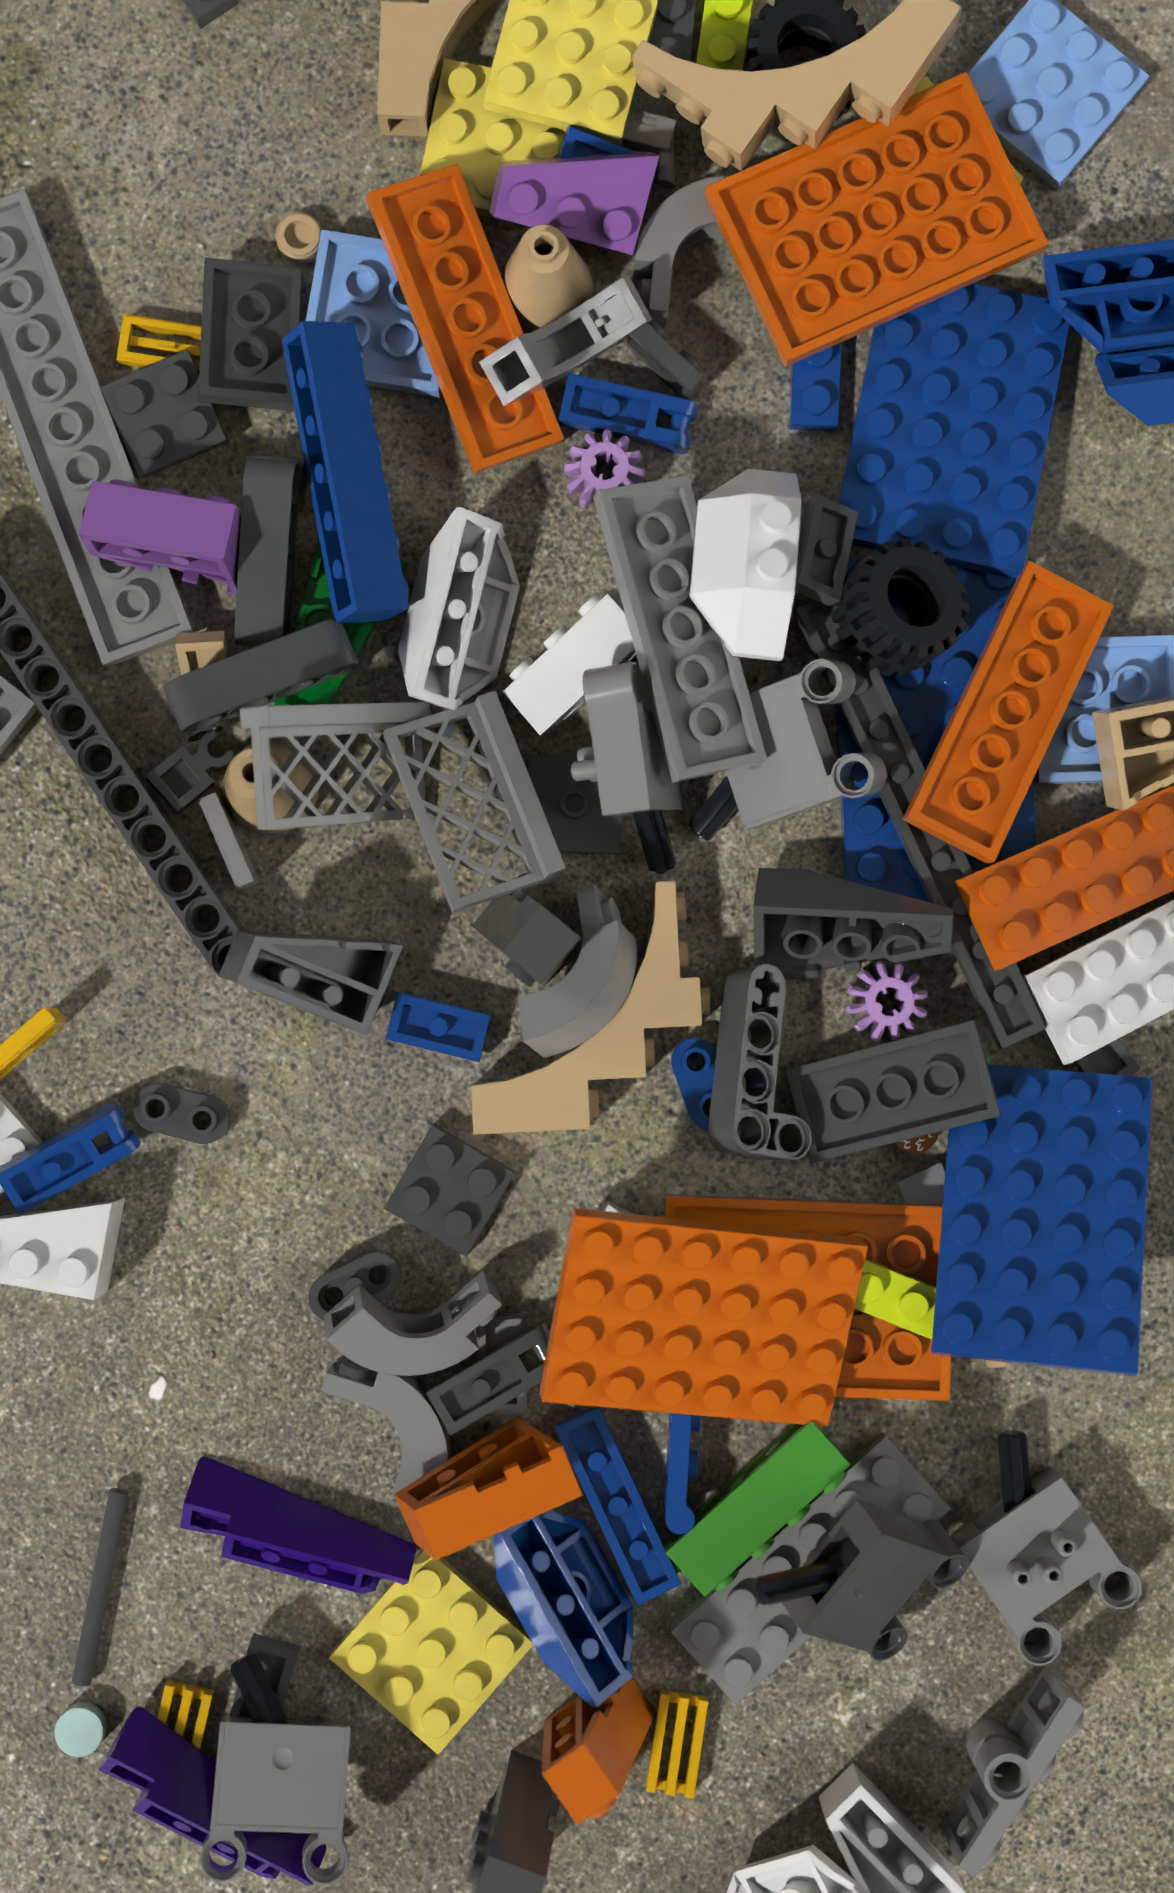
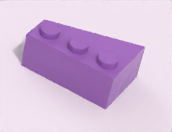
(583, 197)
(163, 530)

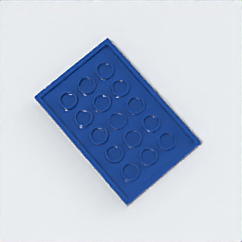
(956, 427)
(1047, 1224)

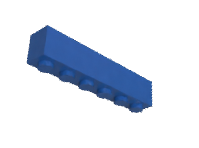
(345, 472)

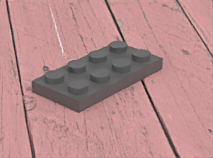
(894, 1091)

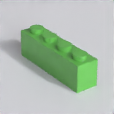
(756, 1505)

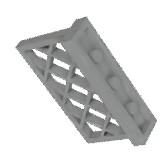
(327, 722)
(515, 795)

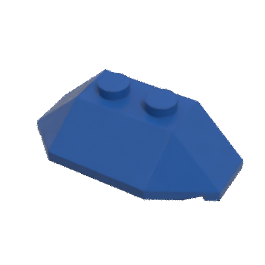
(1116, 294)
(1141, 381)
(568, 1602)

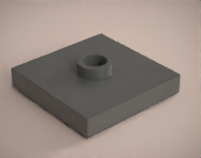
(573, 808)

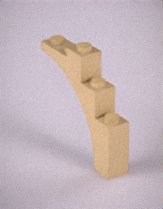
(411, 58)
(805, 99)
(559, 1093)

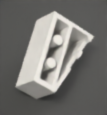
(552, 686)
(61, 1248)
(881, 1843)

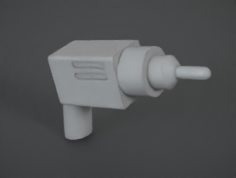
(655, 134)

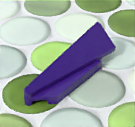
(290, 1532)
(180, 1791)

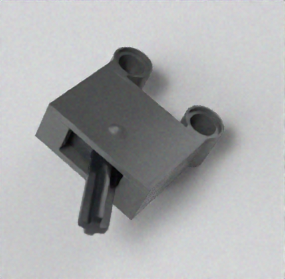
(864, 1578)

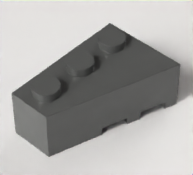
(528, 936)
(316, 973)
(513, 1839)

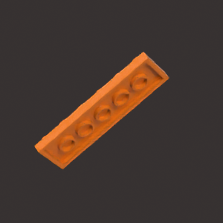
(460, 312)
(1008, 712)
(1073, 880)

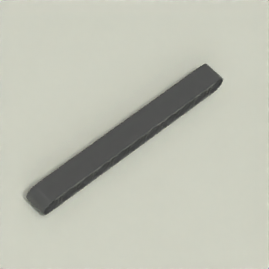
(119, 776)

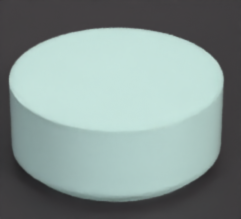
(80, 1729)

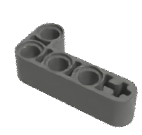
(267, 547)
(259, 677)
(762, 991)

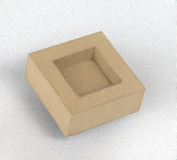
(200, 649)

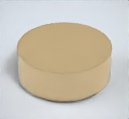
(298, 237)

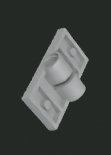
(1008, 1767)

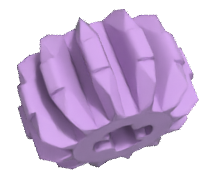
(607, 453)
(900, 993)

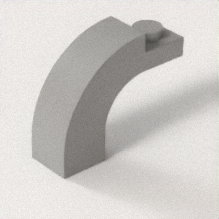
(670, 231)
(566, 343)
(594, 987)
(411, 1342)
(409, 1409)

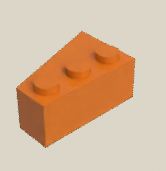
(487, 1489)
(594, 1748)

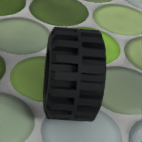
(800, 23)
(927, 591)

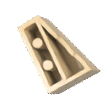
(1135, 749)

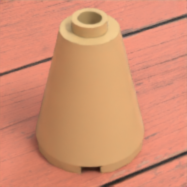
(545, 278)
(240, 786)

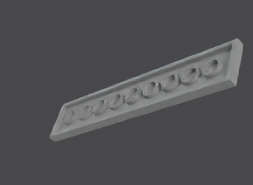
(72, 441)

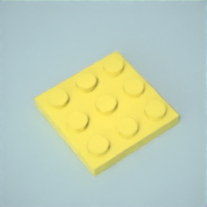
(569, 63)
(478, 137)
(432, 1650)

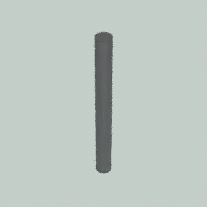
(100, 1587)

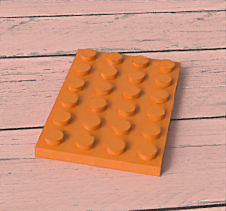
(875, 220)
(701, 1318)
(878, 1355)

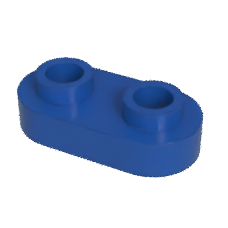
(694, 1085)

